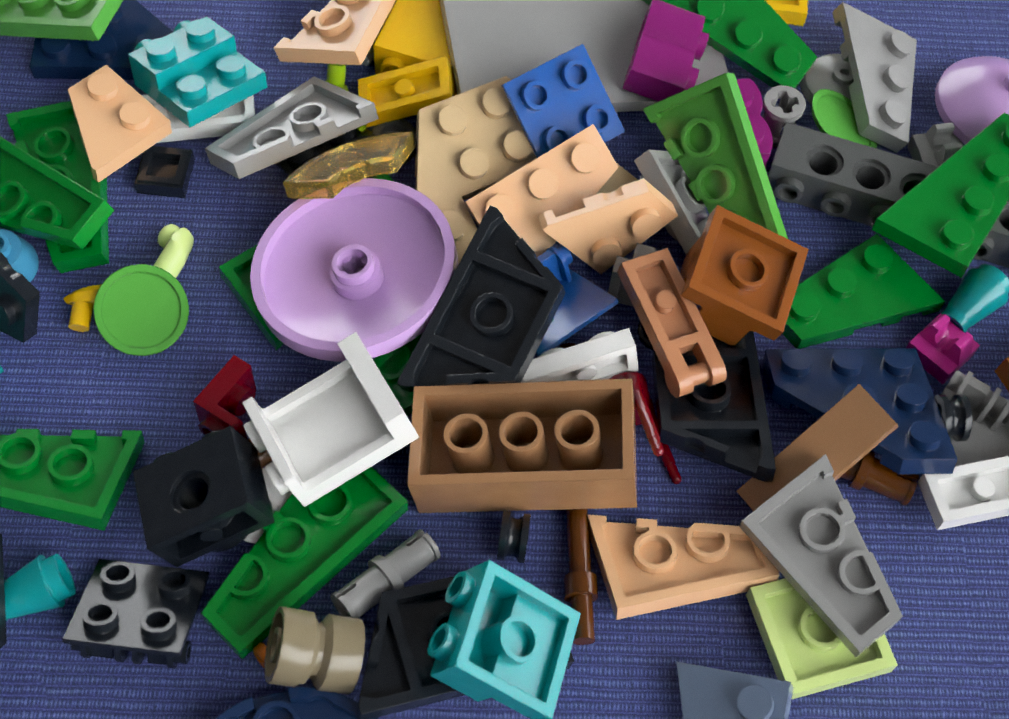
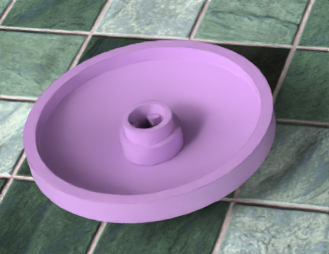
(353, 265)

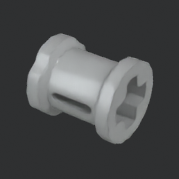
(789, 110)

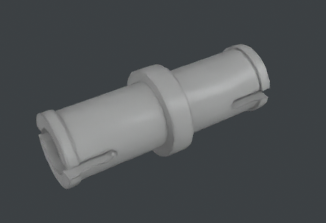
(386, 574)

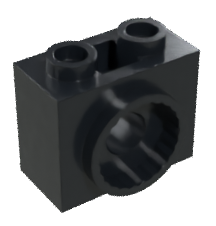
(202, 497)

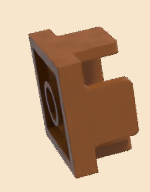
(742, 277)

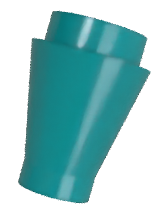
(978, 296)
(38, 587)

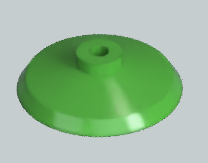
(836, 117)
(141, 310)

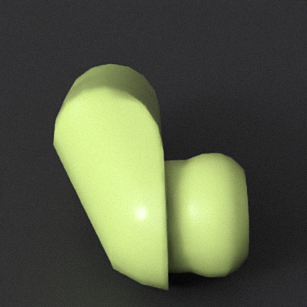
(176, 248)

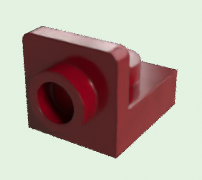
(224, 397)

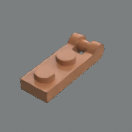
(671, 322)

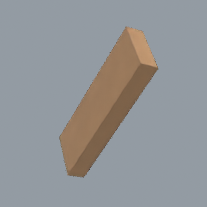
(842, 433)

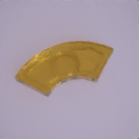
(349, 163)

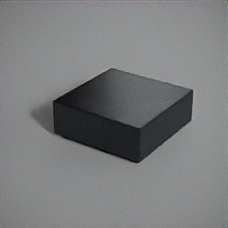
(165, 171)

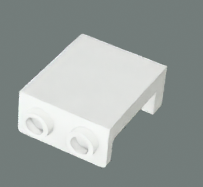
(330, 426)

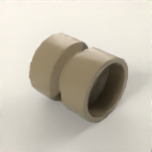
(322, 651)

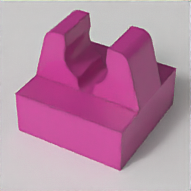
(943, 347)

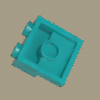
(195, 71)
(504, 641)

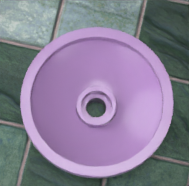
(973, 94)

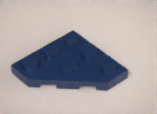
(80, 58)
(893, 379)

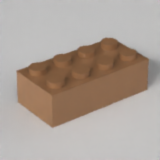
(524, 446)

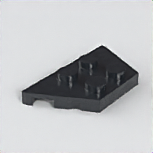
(488, 314)
(722, 420)
(398, 655)

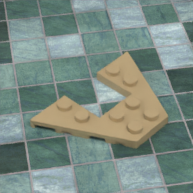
(471, 146)

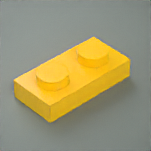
(408, 89)

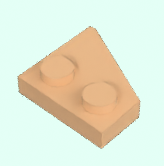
(114, 121)
(610, 223)

